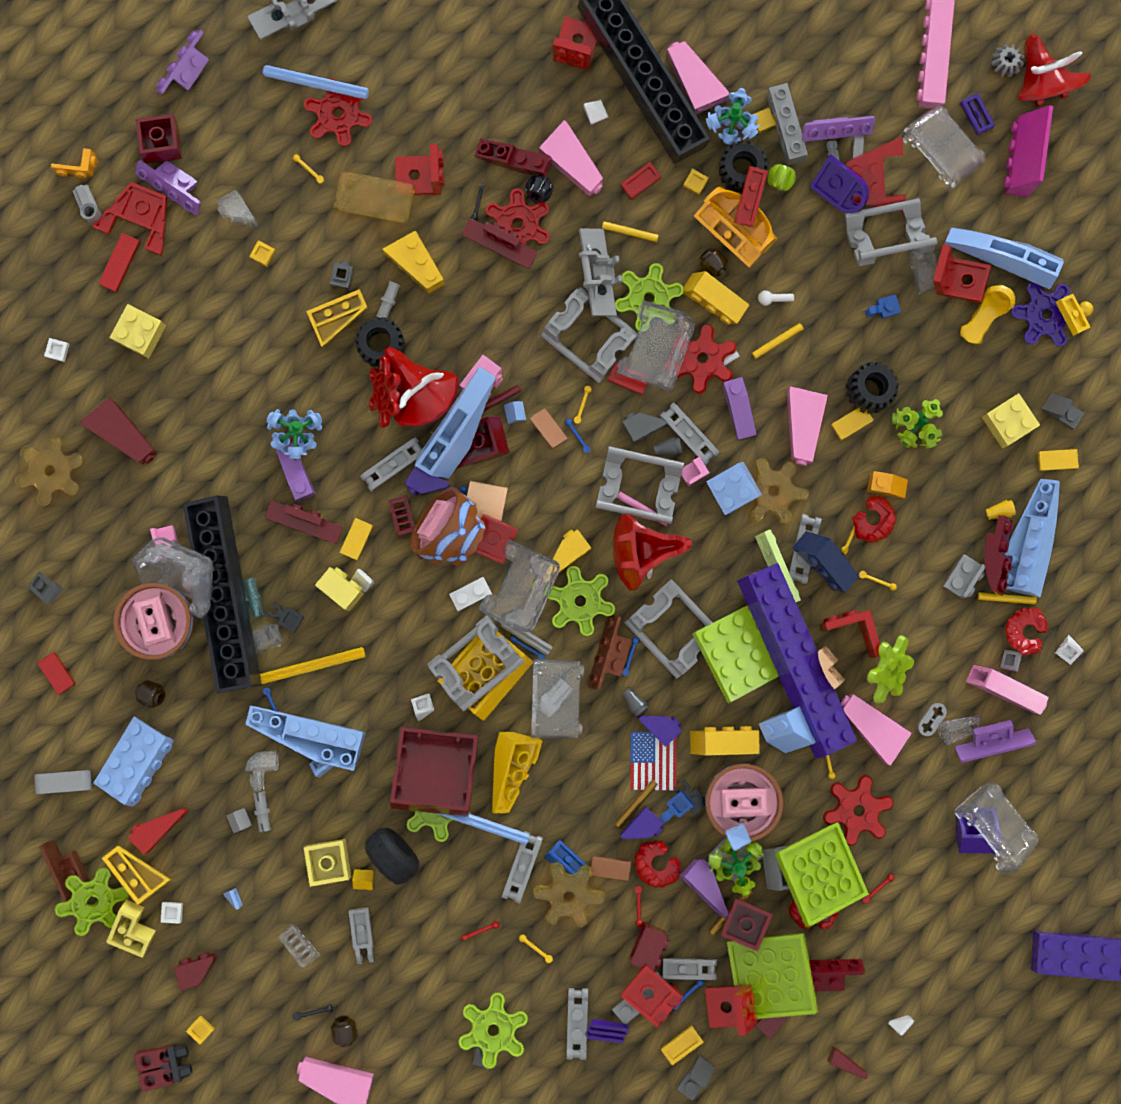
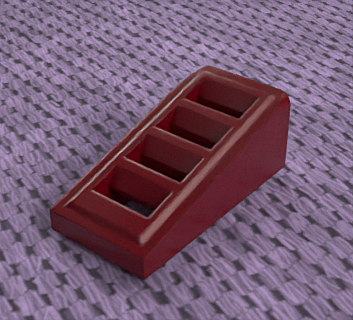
(408, 530)
(840, 1060)

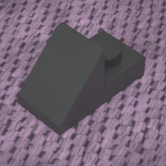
(1062, 410)
(45, 588)
(696, 1078)

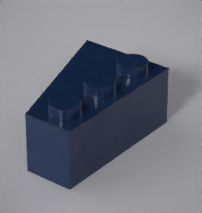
(826, 561)

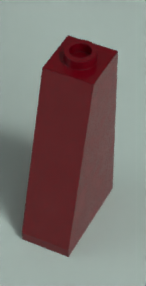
(117, 429)

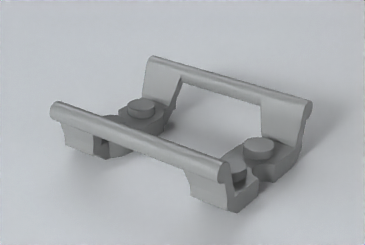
(914, 231)
(605, 357)
(667, 486)
(649, 614)
(496, 645)

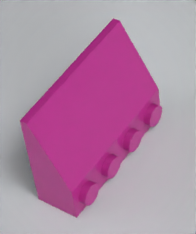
(1028, 152)

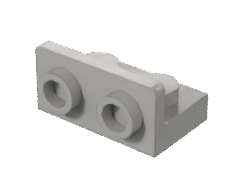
(964, 577)

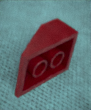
(487, 443)

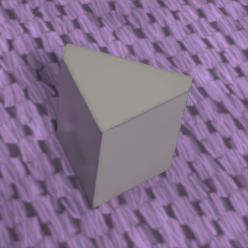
(1011, 660)
(239, 820)

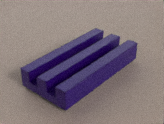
(973, 122)
(607, 1032)

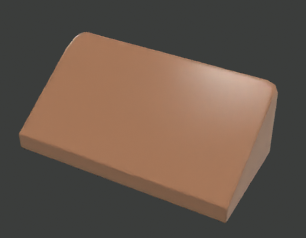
(548, 429)
(610, 868)

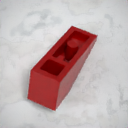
(149, 834)

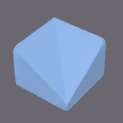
(738, 836)

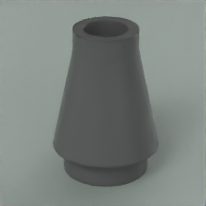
(669, 447)
(635, 702)

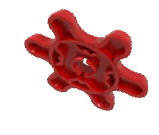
(329, 123)
(520, 211)
(715, 364)
(384, 396)
(848, 800)

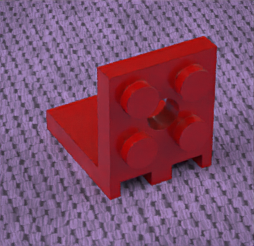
(572, 53)
(428, 167)
(951, 272)
(866, 625)
(660, 1004)
(742, 1005)

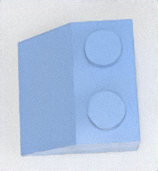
(787, 731)

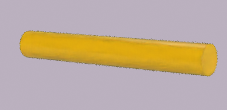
(630, 231)
(778, 340)
(1007, 598)

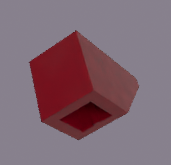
(194, 972)

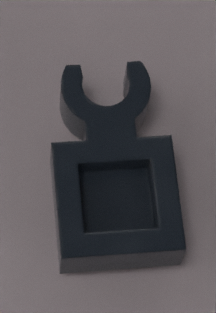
(288, 619)
(695, 796)

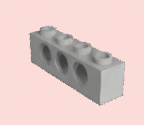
(787, 124)

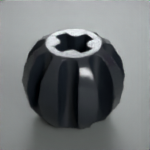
(539, 189)

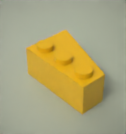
(336, 315)
(724, 741)
(135, 874)

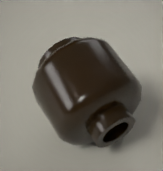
(713, 262)
(150, 694)
(344, 1031)

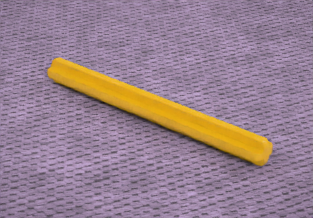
(312, 665)

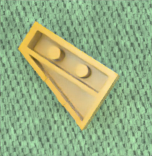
(415, 261)
(715, 297)

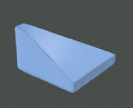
(234, 898)

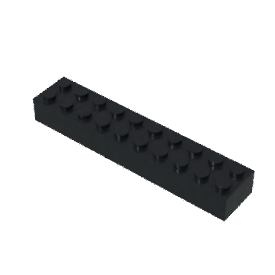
(645, 77)
(228, 618)

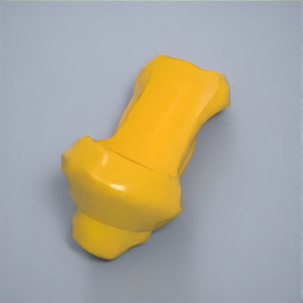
(995, 303)

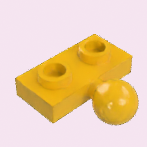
(1075, 313)

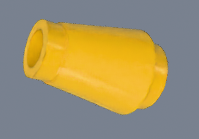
(1004, 508)

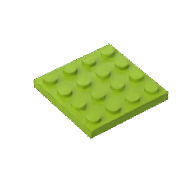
(736, 654)
(821, 874)
(777, 974)

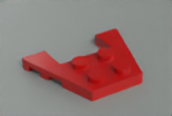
(871, 170)
(139, 207)

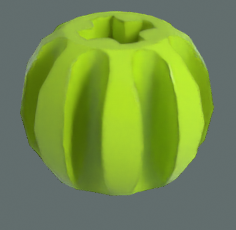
(781, 177)

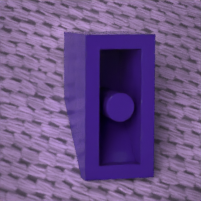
(424, 484)
(662, 727)
(643, 826)

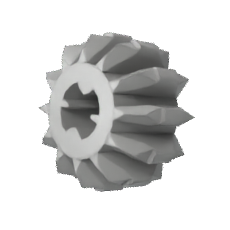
(1009, 54)

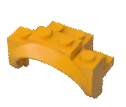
(743, 241)

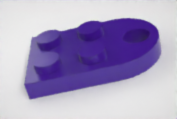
(839, 185)

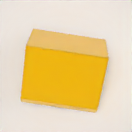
(363, 879)

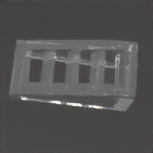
(953, 730)
(303, 942)

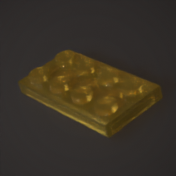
(374, 196)

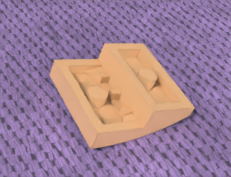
(488, 499)
(827, 661)

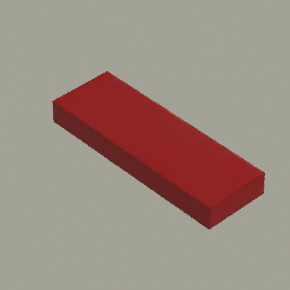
(750, 196)
(119, 262)

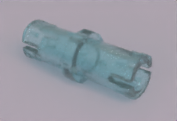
(253, 597)

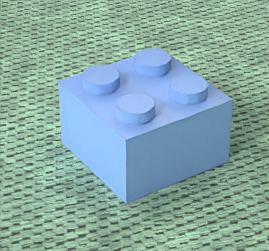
(734, 488)

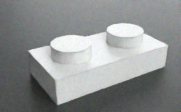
(470, 594)

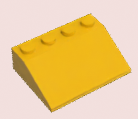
(478, 666)

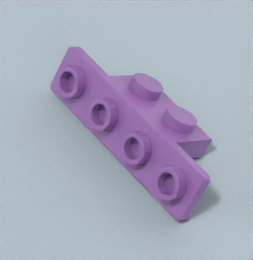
(187, 66)
(838, 128)
(172, 183)
(994, 740)

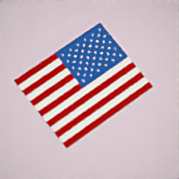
(652, 761)

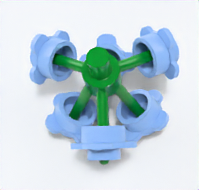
(729, 115)
(295, 426)

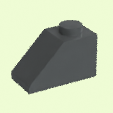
(642, 425)

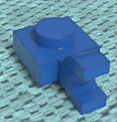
(885, 307)
(677, 806)

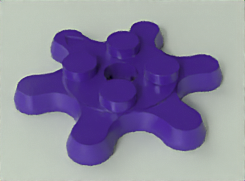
(1033, 314)

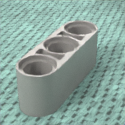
(62, 782)

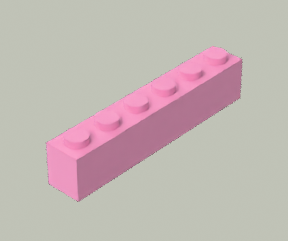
(936, 53)

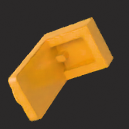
(88, 162)

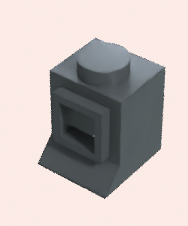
(340, 282)

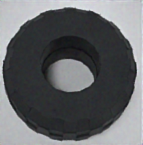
(392, 856)

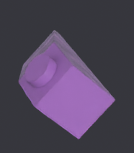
(739, 408)
(296, 477)
(704, 883)

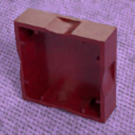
(434, 772)

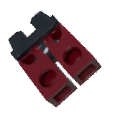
(166, 1064)

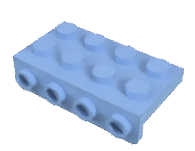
(133, 762)

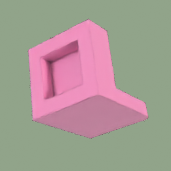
(694, 471)
(165, 532)

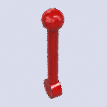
(890, 878)
(639, 923)
(495, 925)

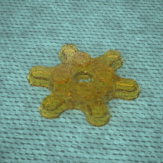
(40, 461)
(787, 491)
(573, 883)

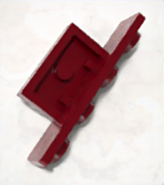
(500, 242)
(309, 523)
(830, 974)

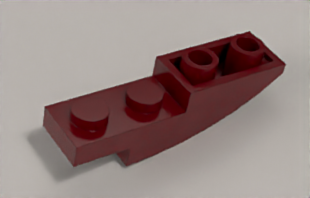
(512, 158)
(996, 561)

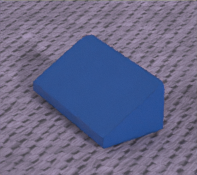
(565, 856)

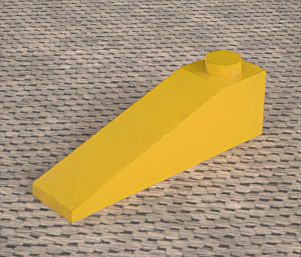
(512, 761)

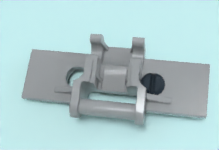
(280, 16)
(600, 288)

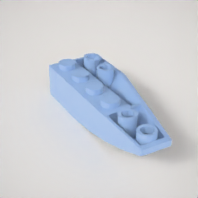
(1009, 255)
(457, 429)
(1033, 540)
(310, 737)

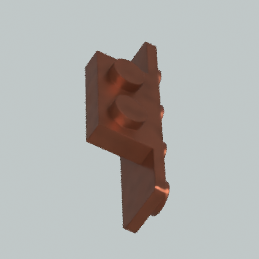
(610, 654)
(63, 867)

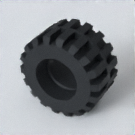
(740, 151)
(371, 328)
(882, 378)

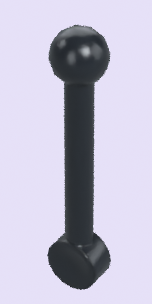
(474, 216)
(329, 1008)

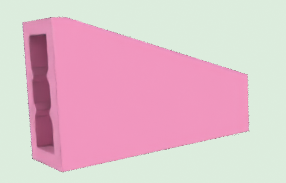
(695, 79)
(572, 159)
(805, 420)
(1007, 689)
(877, 730)
(335, 1081)

